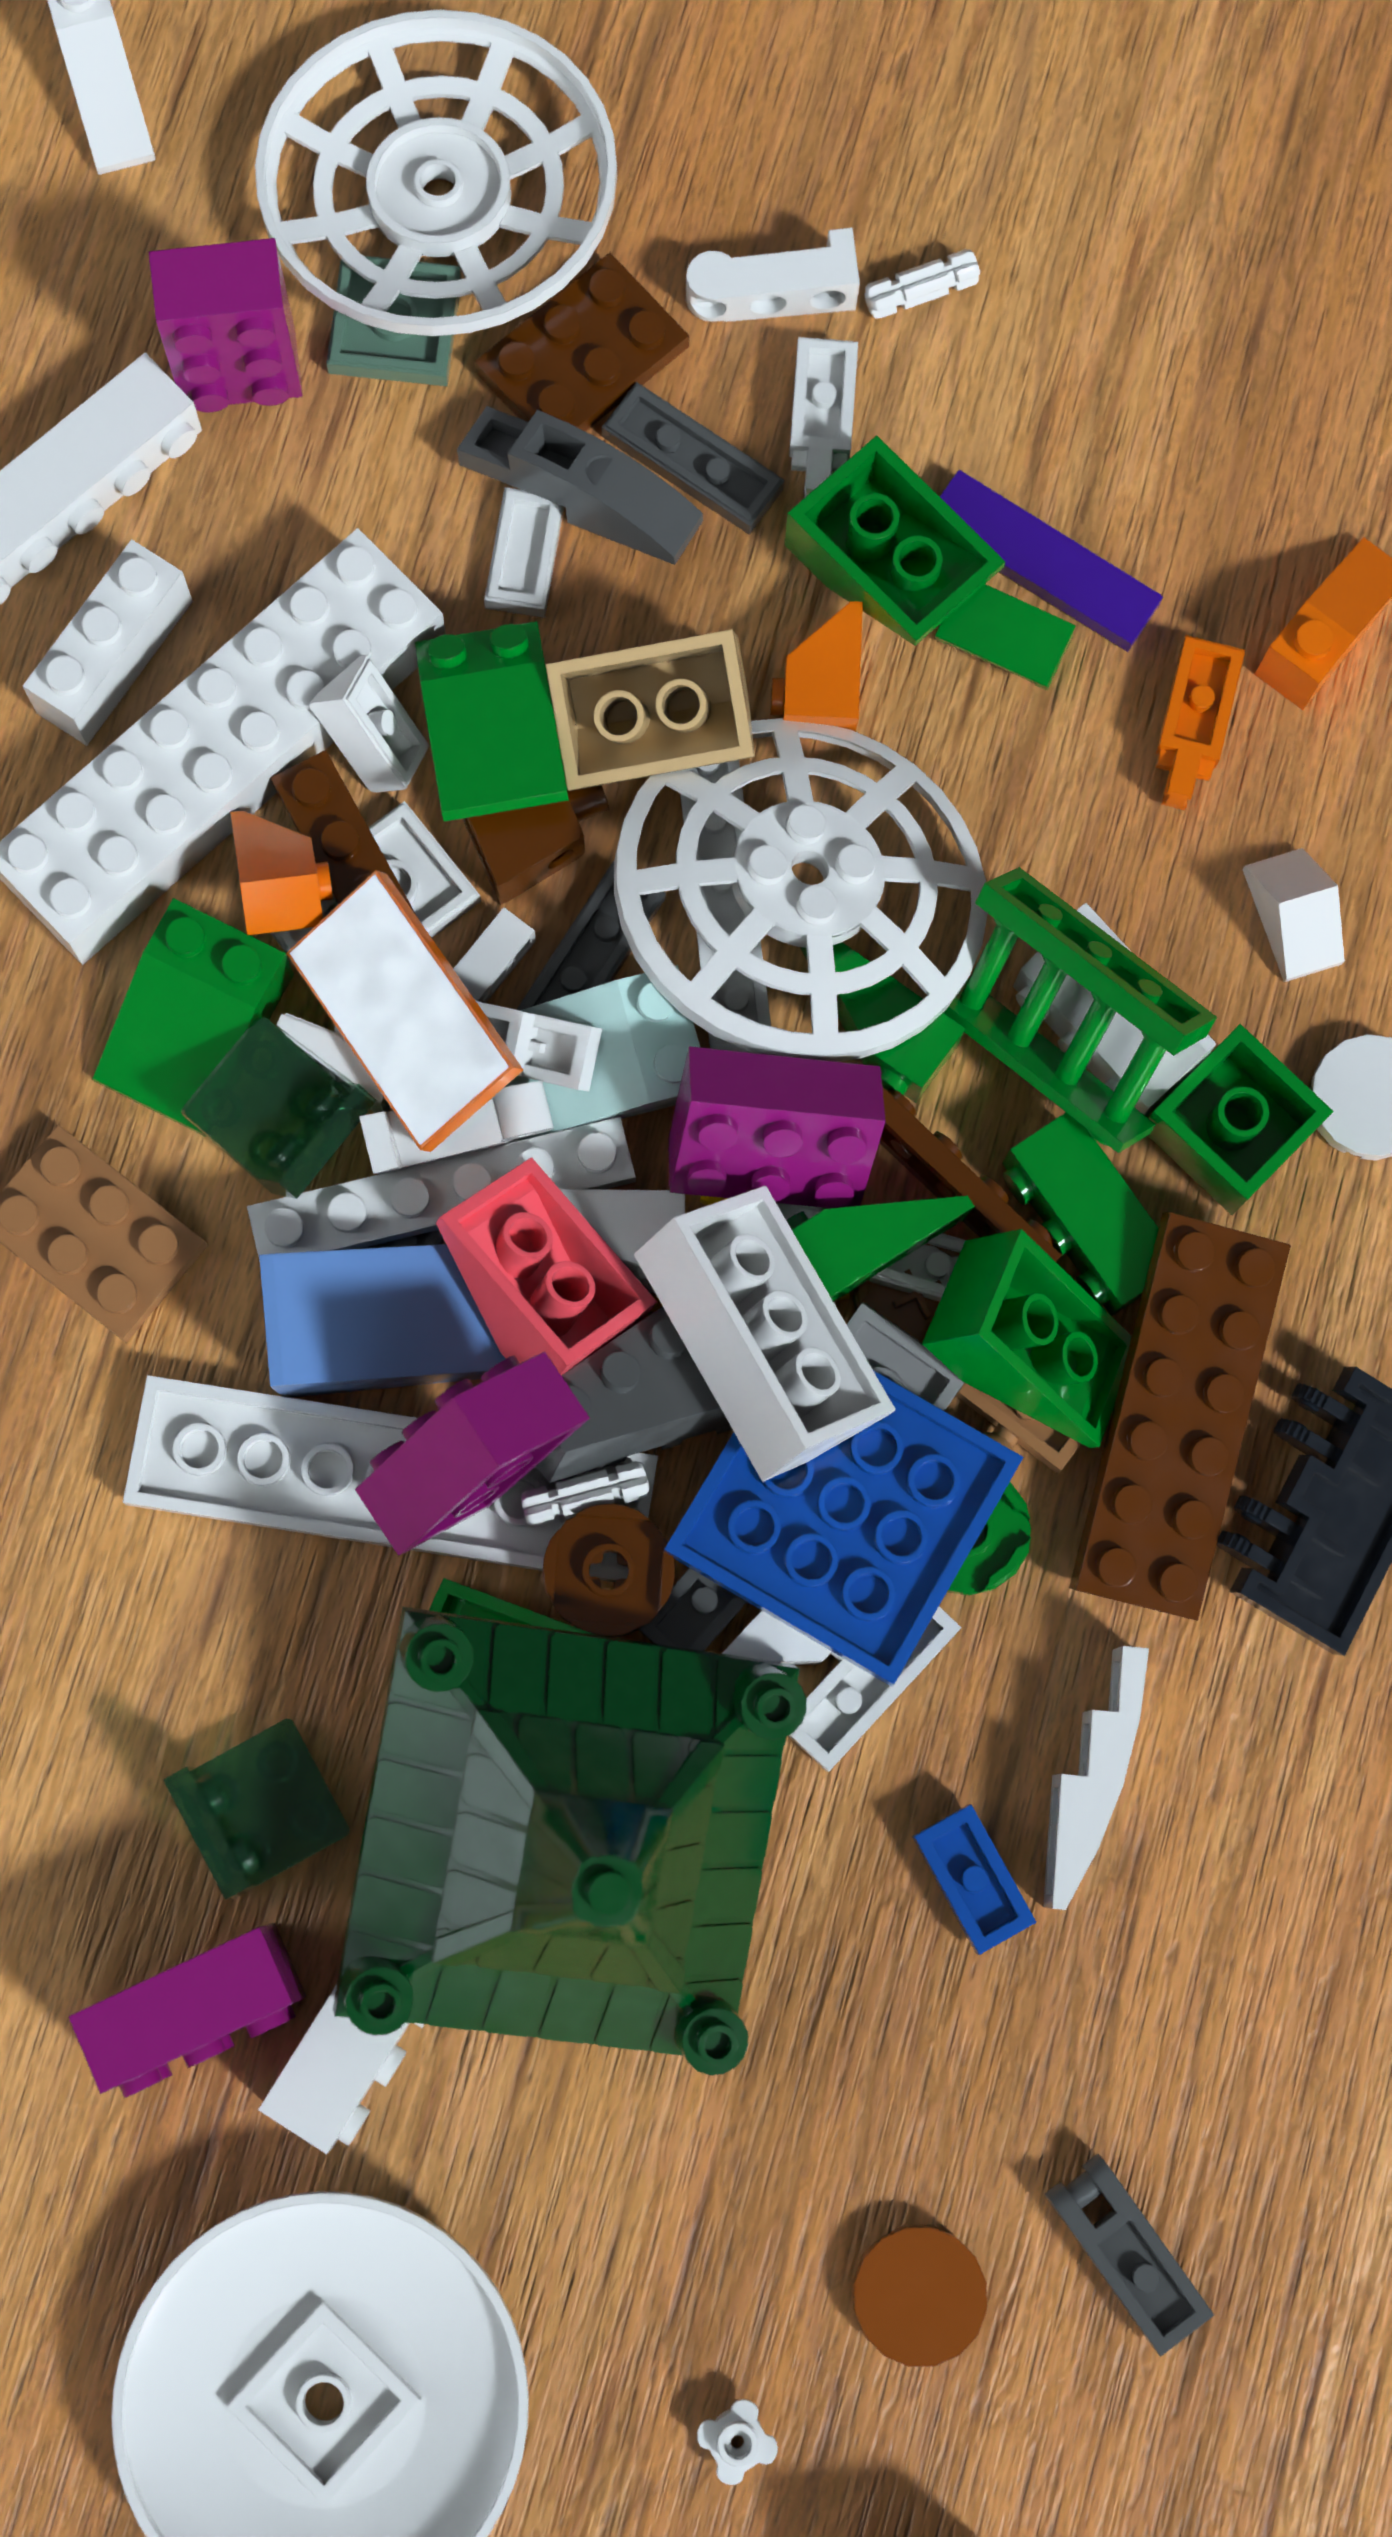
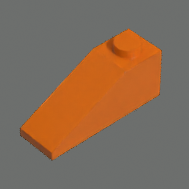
(1328, 624)

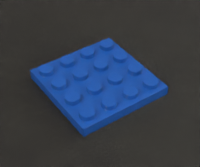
(856, 1537)

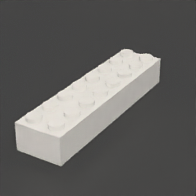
(209, 748)

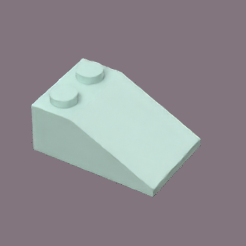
(637, 1055)

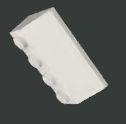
(763, 1331)

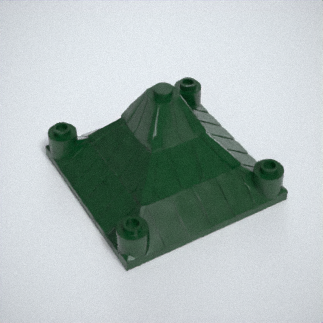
(565, 1838)

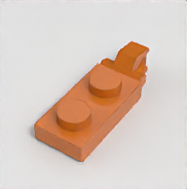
(1197, 716)

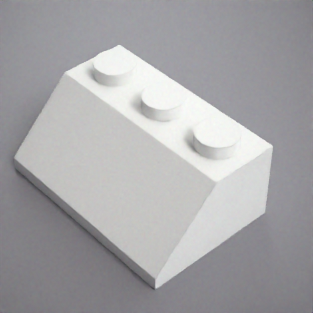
(1119, 1040)

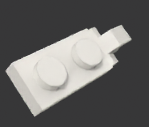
(822, 407)

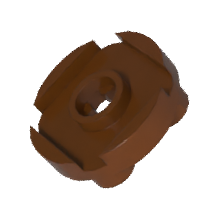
(582, 1543)

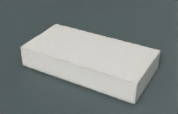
(523, 554)

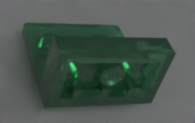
(276, 1109)
(258, 1808)

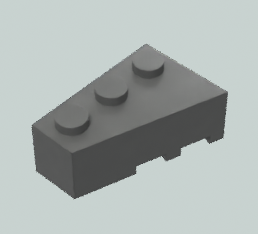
(638, 1398)

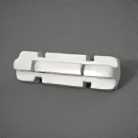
(922, 283)
(583, 1492)

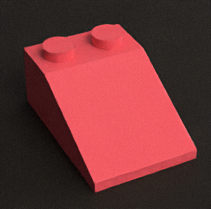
(541, 1270)

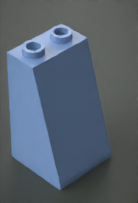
(370, 1320)

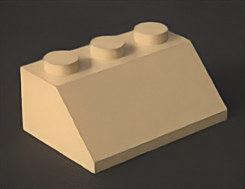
(651, 709)

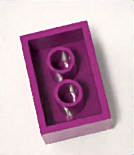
(226, 323)
(775, 1123)
(469, 1449)
(189, 2011)

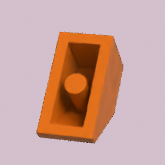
(824, 674)
(278, 876)

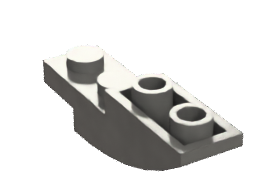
(590, 478)

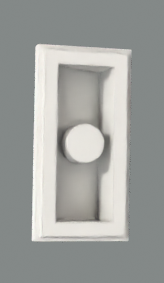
(370, 727)

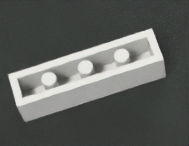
(495, 955)

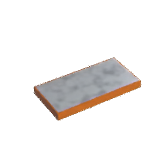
(404, 1011)

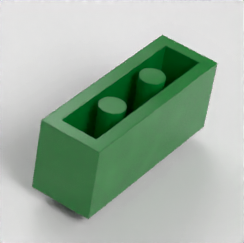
(1085, 1209)

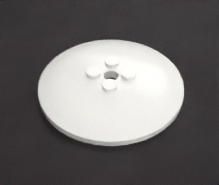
(306, 2295)

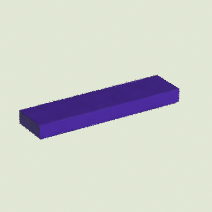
(1055, 564)

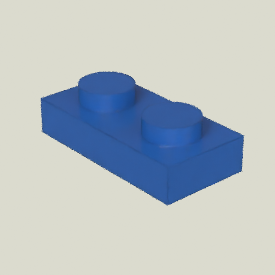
(974, 1879)

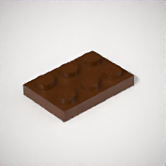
(583, 348)

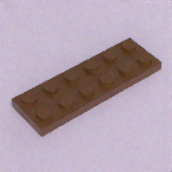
(1180, 1416)

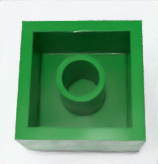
(1236, 1119)

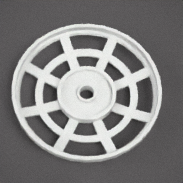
(430, 151)
(798, 911)

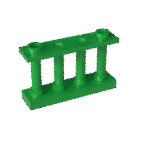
(1117, 983)

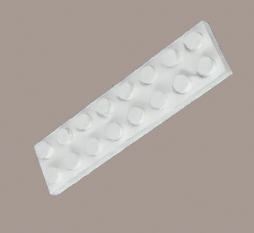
(298, 1471)

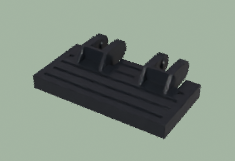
(1340, 1547)

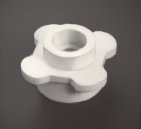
(717, 2437)

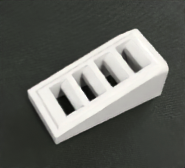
(331, 1054)

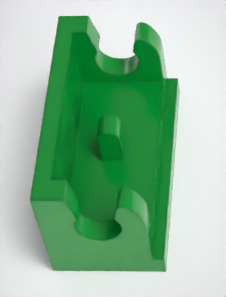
(1009, 635)

